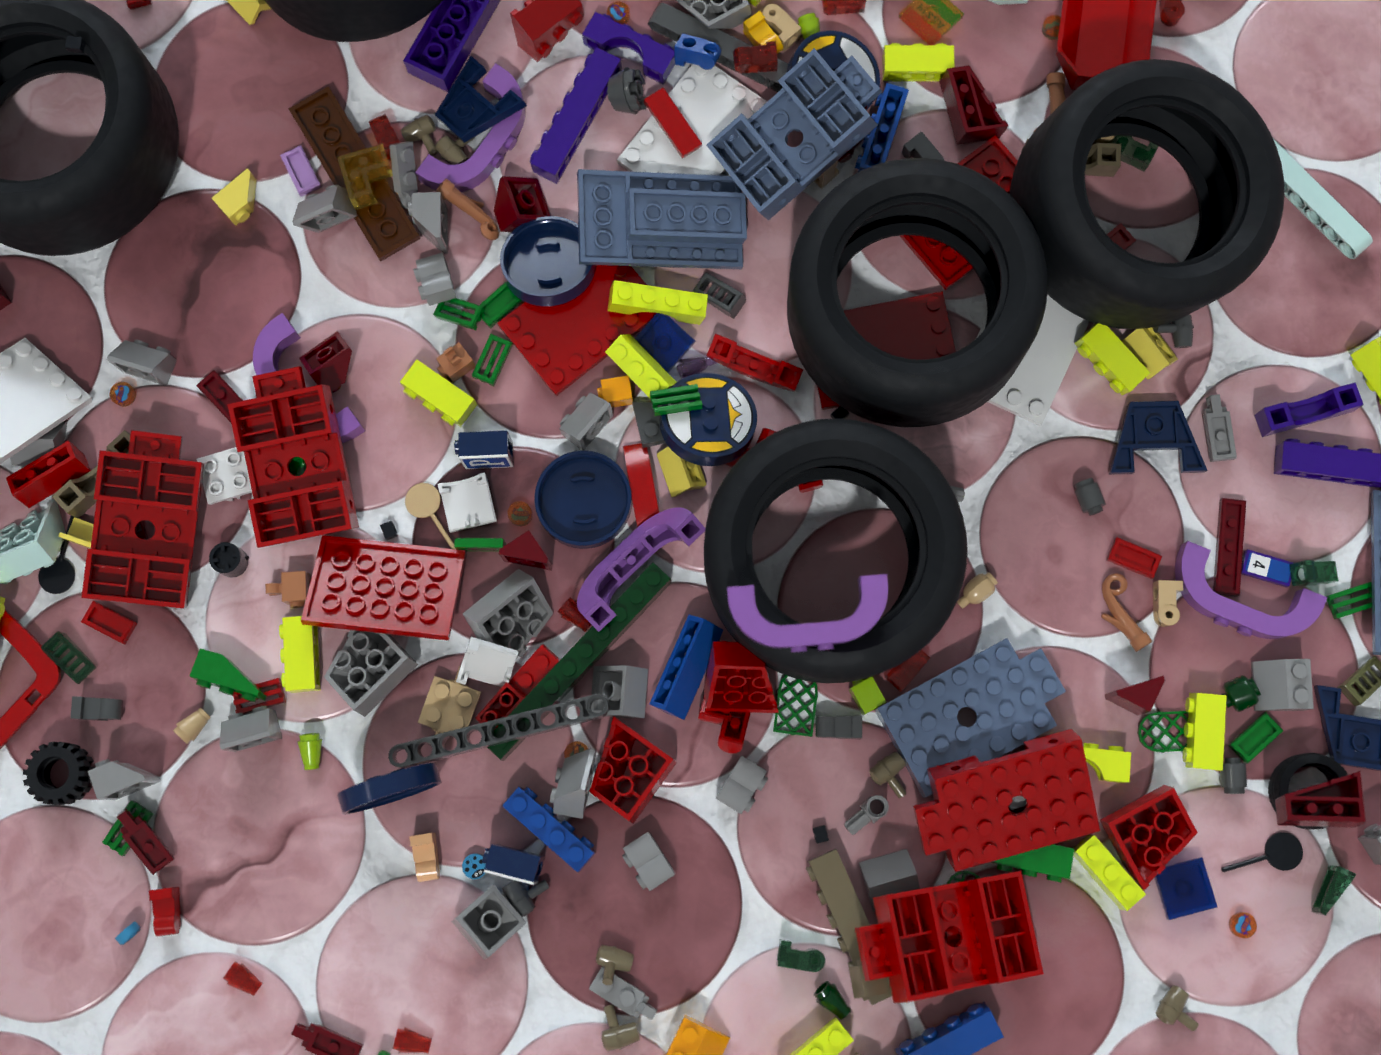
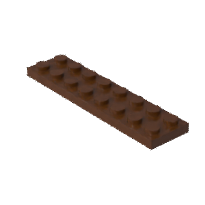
(332, 136)

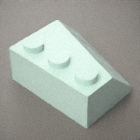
(30, 543)

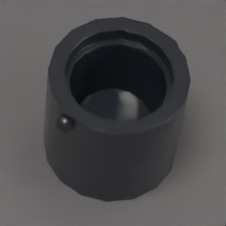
(228, 559)

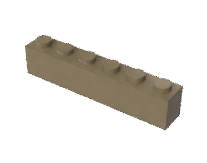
(843, 904)

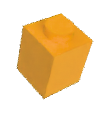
(616, 391)

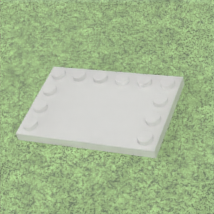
(708, 104)
(1044, 365)
(33, 397)

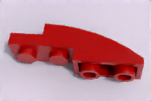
(519, 686)

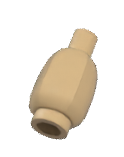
(978, 589)

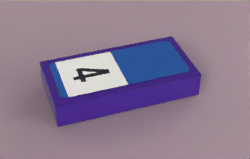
(1266, 568)

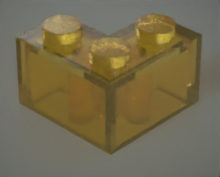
(362, 169)

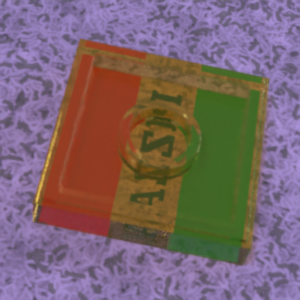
(931, 18)

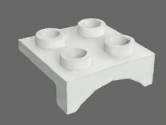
(225, 476)
(467, 503)
(487, 663)

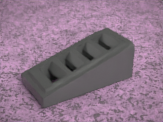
(733, 302)

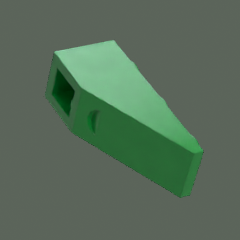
(218, 671)
(1049, 860)

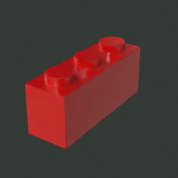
(48, 474)

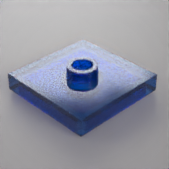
(665, 340)
(1185, 889)

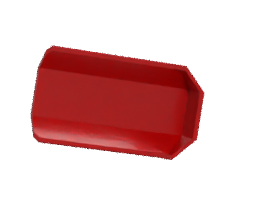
(1103, 36)

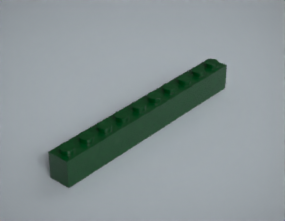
(586, 652)

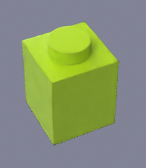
(867, 695)

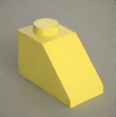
(237, 197)

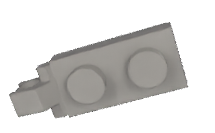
(403, 171)
(1218, 430)
(623, 995)

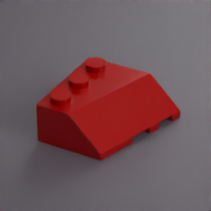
(544, 24)
(737, 681)
(629, 771)
(1149, 833)

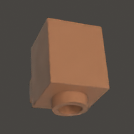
(455, 363)
(293, 588)

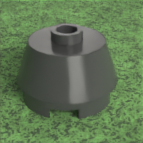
(626, 91)

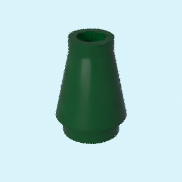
(832, 1000)

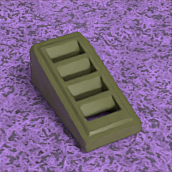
(1351, 693)

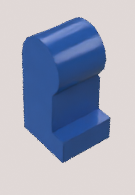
(696, 51)

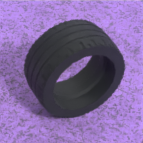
(1283, 772)

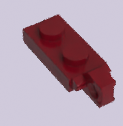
(144, 842)
(324, 1041)

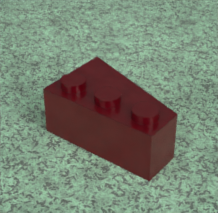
(968, 107)
(1324, 805)

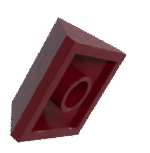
(526, 552)
(1138, 697)

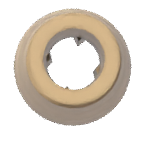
(192, 725)

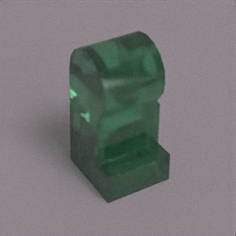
(1134, 152)
(1314, 573)
(809, 960)

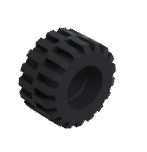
(40, 767)

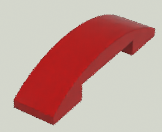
(753, 364)
(640, 482)

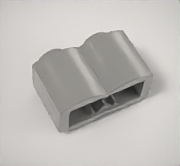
(435, 279)
(741, 785)
(648, 861)

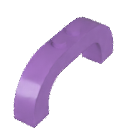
(491, 150)
(266, 354)
(628, 556)
(1191, 570)
(872, 602)

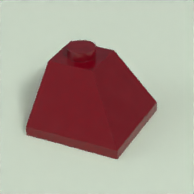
(518, 202)
(328, 362)

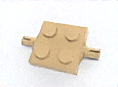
(448, 705)

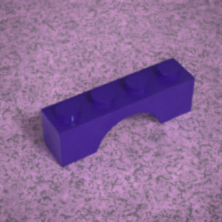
(608, 34)
(1308, 411)

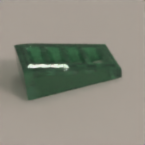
(54, 642)
(1332, 887)

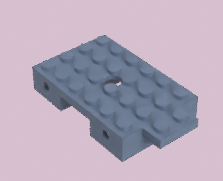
(813, 100)
(1000, 689)

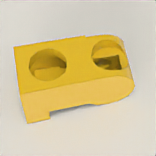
(759, 31)

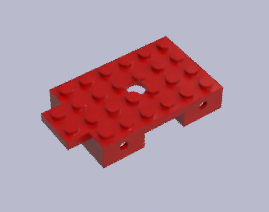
(271, 431)
(139, 487)
(973, 799)
(911, 947)

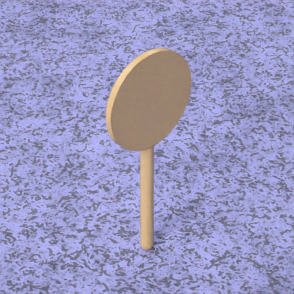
(422, 502)

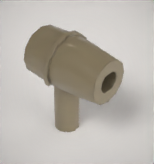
(421, 129)
(451, 150)
(886, 770)
(613, 959)
(1172, 1008)
(618, 1035)

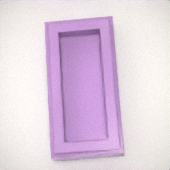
(300, 171)

